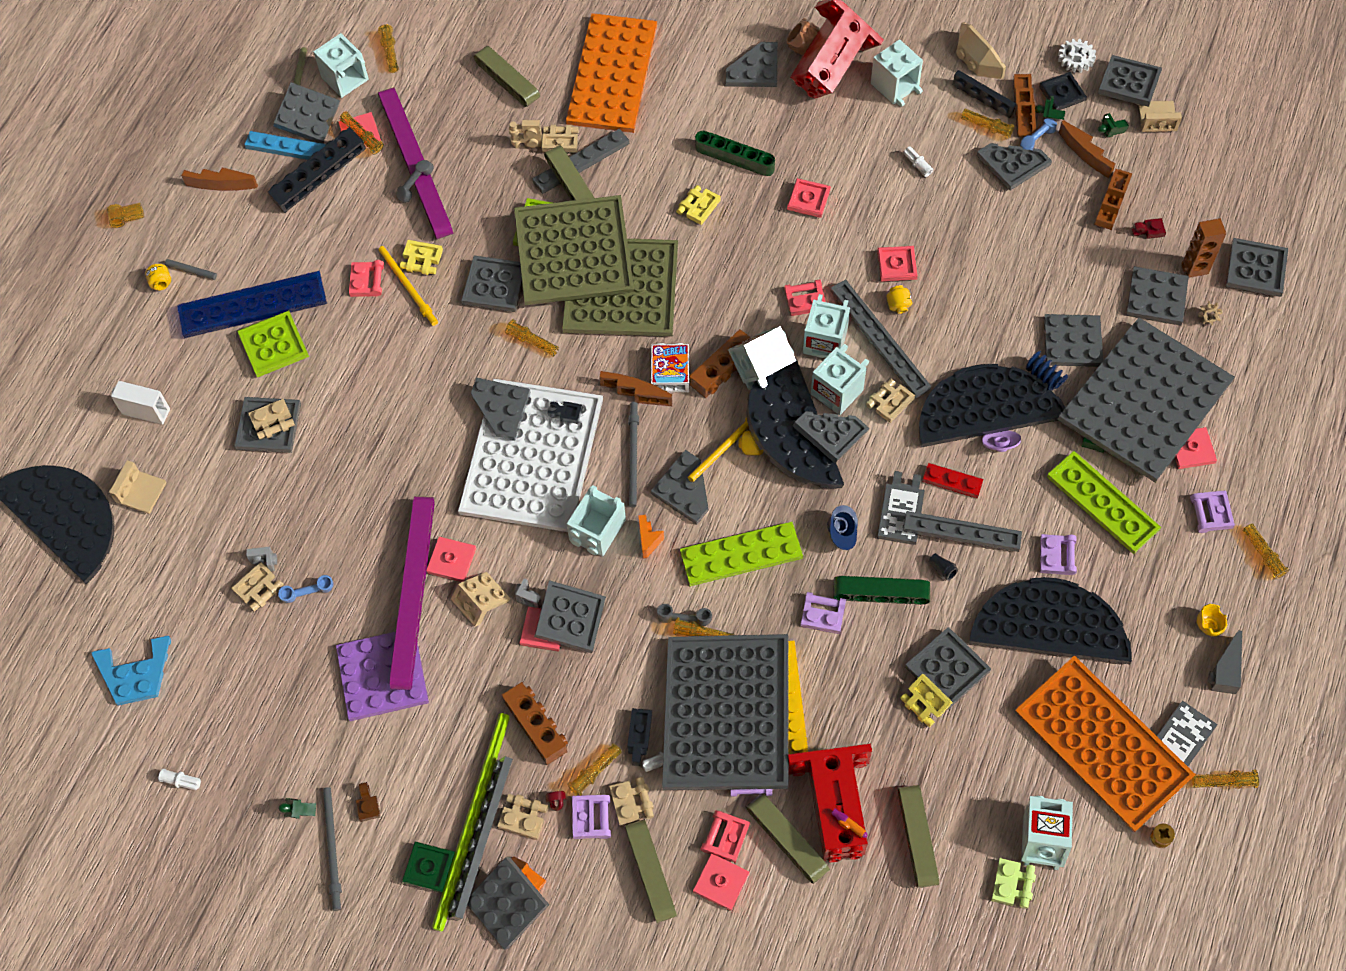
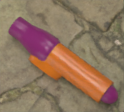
(848, 823)

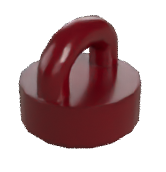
(557, 796)

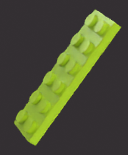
(1103, 502)
(741, 554)

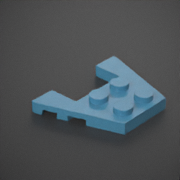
(134, 680)

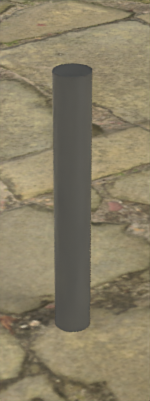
(191, 269)

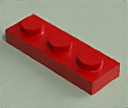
(953, 480)

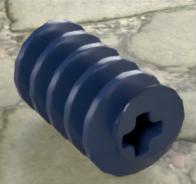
(1046, 373)

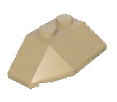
(978, 53)

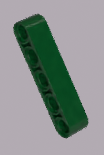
(735, 153)
(882, 590)

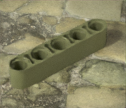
(506, 76)
(567, 174)
(918, 836)
(787, 838)
(650, 871)

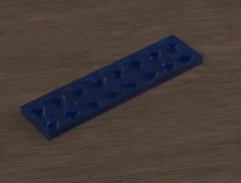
(251, 304)

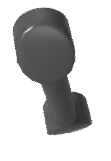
(422, 167)
(702, 617)

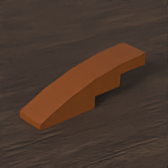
(1024, 105)
(1082, 145)
(222, 181)
(1113, 199)
(643, 391)

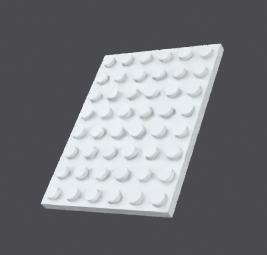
(539, 473)

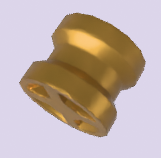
(1159, 839)

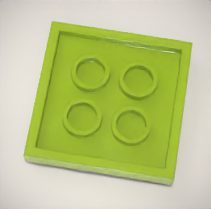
(273, 344)

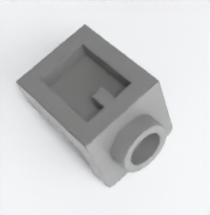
(262, 555)
(525, 597)

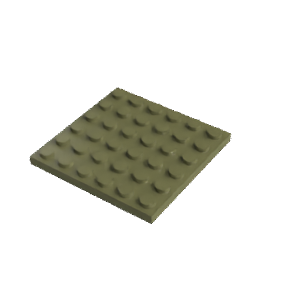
(573, 250)
(641, 312)

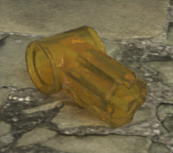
(120, 214)

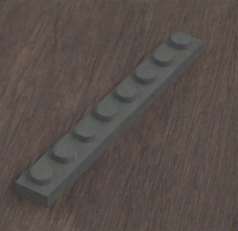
(881, 339)
(477, 845)

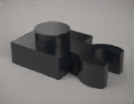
(569, 412)

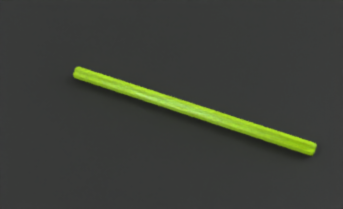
(471, 819)

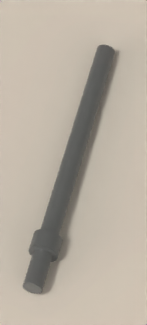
(633, 421)
(335, 887)

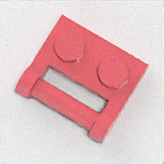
(360, 278)
(802, 303)
(732, 837)

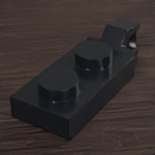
(639, 734)

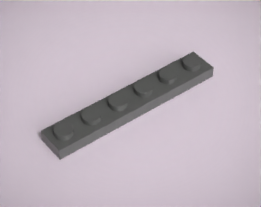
(585, 158)
(962, 531)

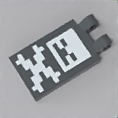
(896, 502)
(1186, 732)

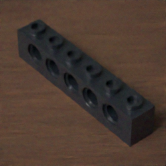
(314, 179)

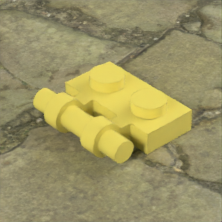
(702, 207)
(422, 252)
(930, 696)

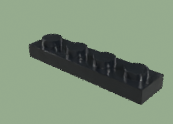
(984, 94)

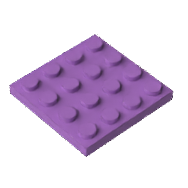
(366, 678)

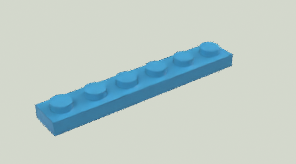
(282, 145)

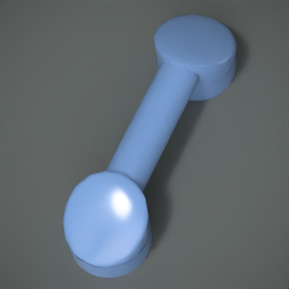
(1049, 126)
(289, 595)

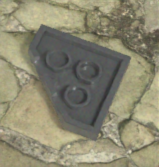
(755, 67)
(1013, 163)
(501, 405)
(831, 433)
(680, 493)

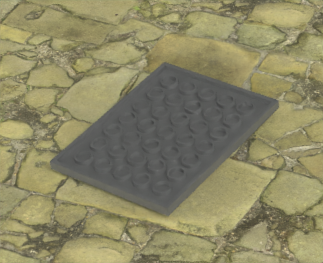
(1146, 399)
(727, 713)

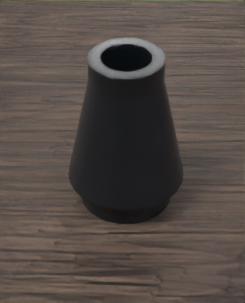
(944, 567)

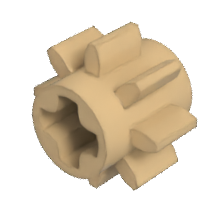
(1211, 317)

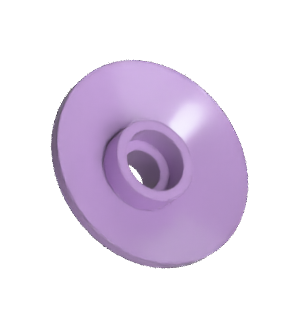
(1002, 440)

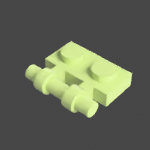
(1006, 883)

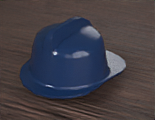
(843, 527)

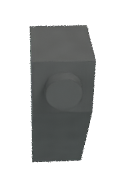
(1227, 672)

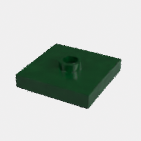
(428, 867)

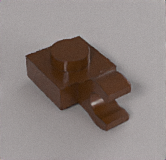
(367, 806)

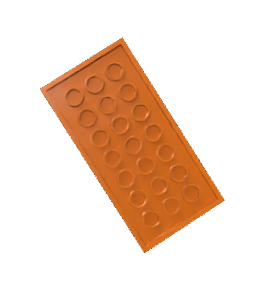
(612, 73)
(1105, 743)

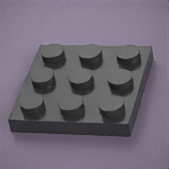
(1130, 80)
(306, 113)
(1257, 267)
(493, 284)
(1157, 296)
(1073, 340)
(247, 435)
(570, 616)
(949, 665)
(507, 903)

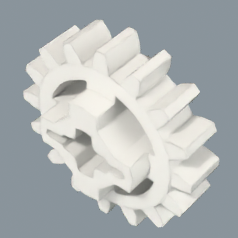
(1076, 55)

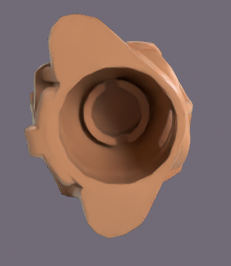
(802, 36)

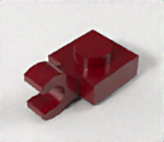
(1152, 228)

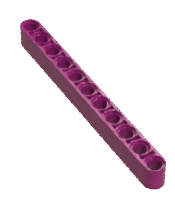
(412, 155)
(412, 594)

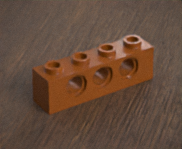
(1204, 248)
(712, 366)
(548, 750)

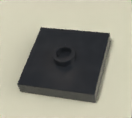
(1065, 91)

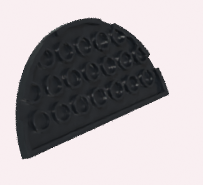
(985, 402)
(771, 420)
(64, 513)
(1052, 619)

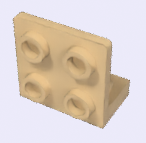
(1159, 117)
(137, 488)
(478, 596)

